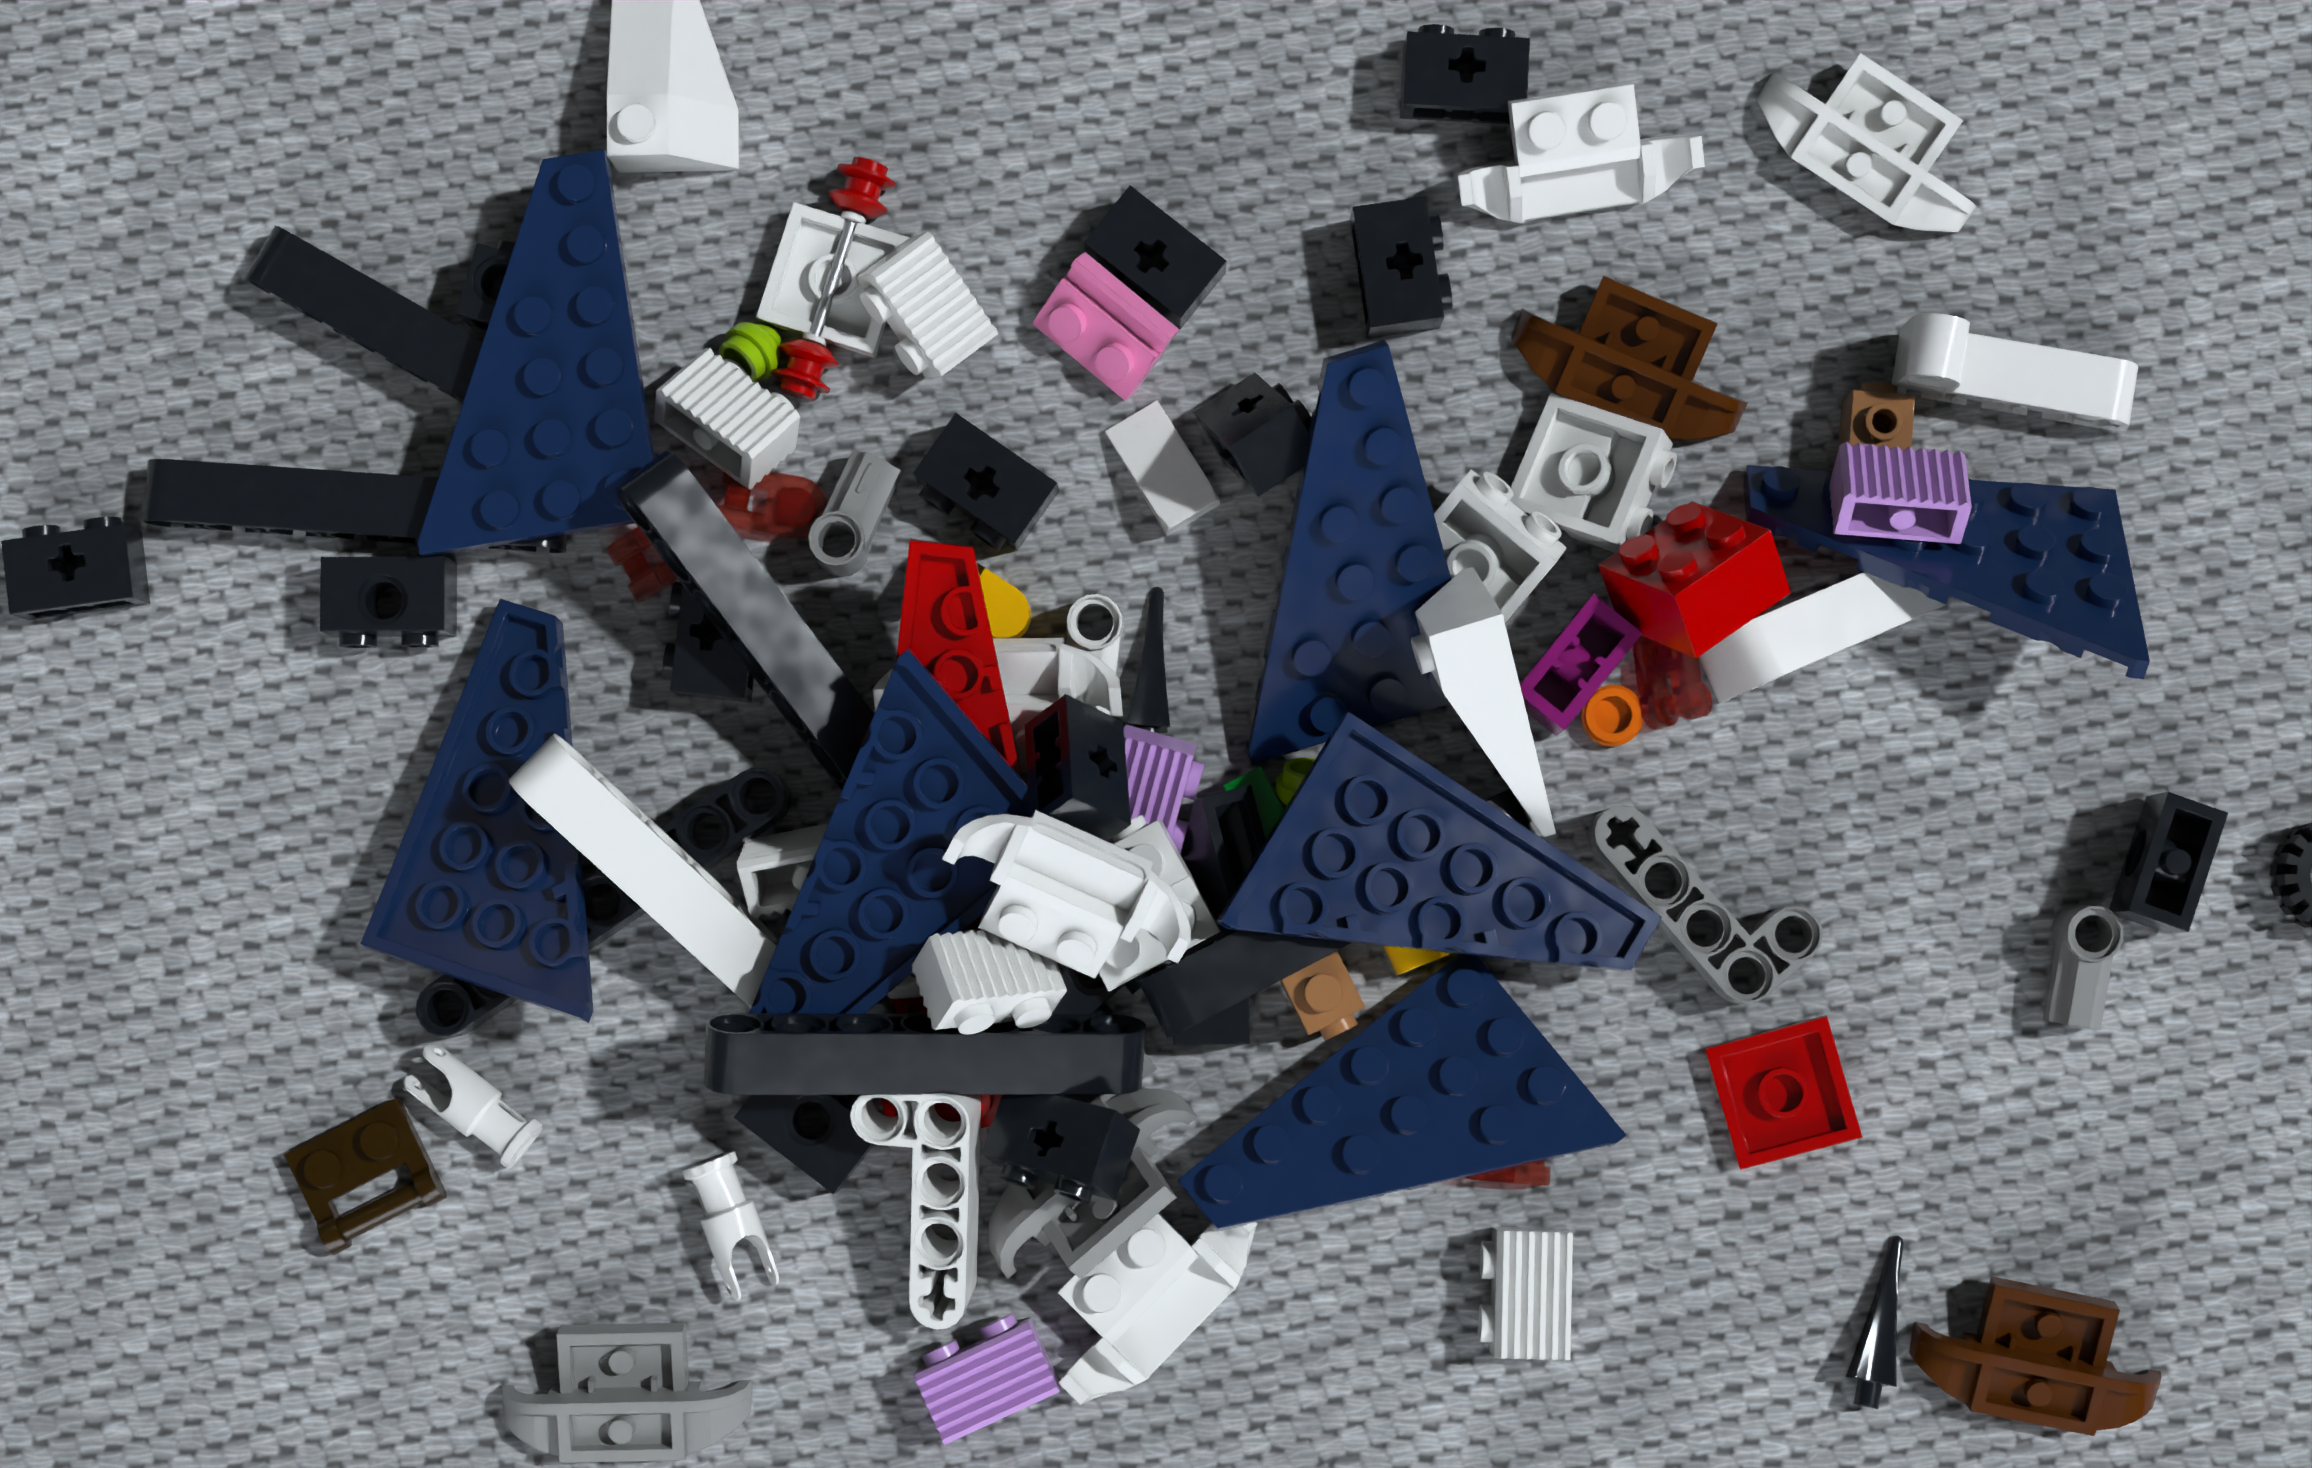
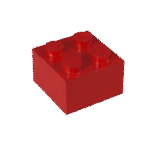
(1695, 578)

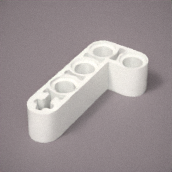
(2010, 375)
(1810, 631)
(933, 1198)

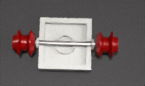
(816, 282)

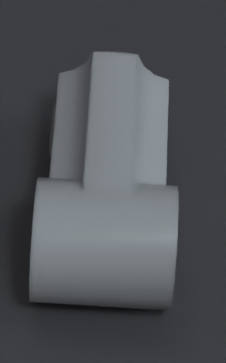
(854, 508)
(2078, 975)

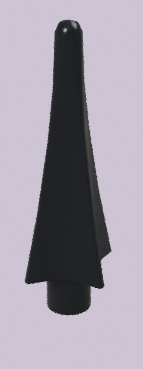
(1150, 701)
(1875, 1353)

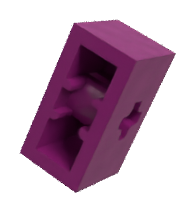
(1576, 664)

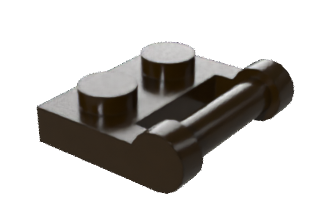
(355, 1157)

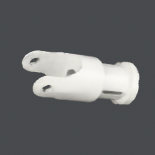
(475, 1107)
(728, 1217)

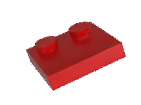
(1783, 1092)

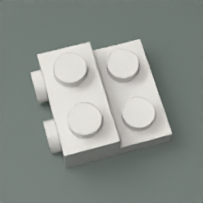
(1593, 472)
(1497, 538)
(1146, 950)

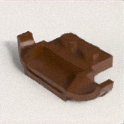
(1633, 361)
(2038, 1361)

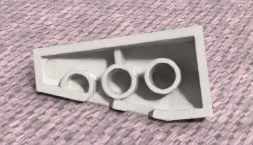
(668, 91)
(1474, 666)

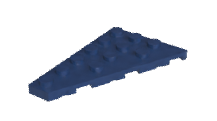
(557, 381)
(2030, 554)
(1353, 569)
(1415, 861)
(880, 865)
(479, 873)
(1418, 1098)

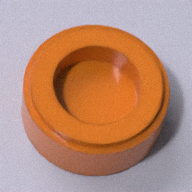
(1612, 716)

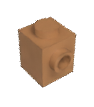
(1877, 416)
(1324, 997)

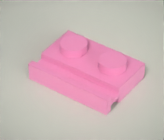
(1105, 326)

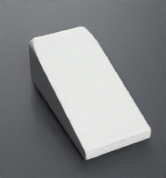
(1163, 468)

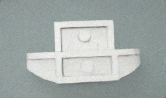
(1872, 144)
(1577, 157)
(1038, 674)
(1069, 890)
(1150, 1301)

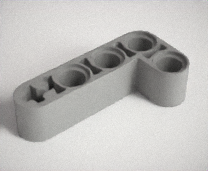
(1692, 895)

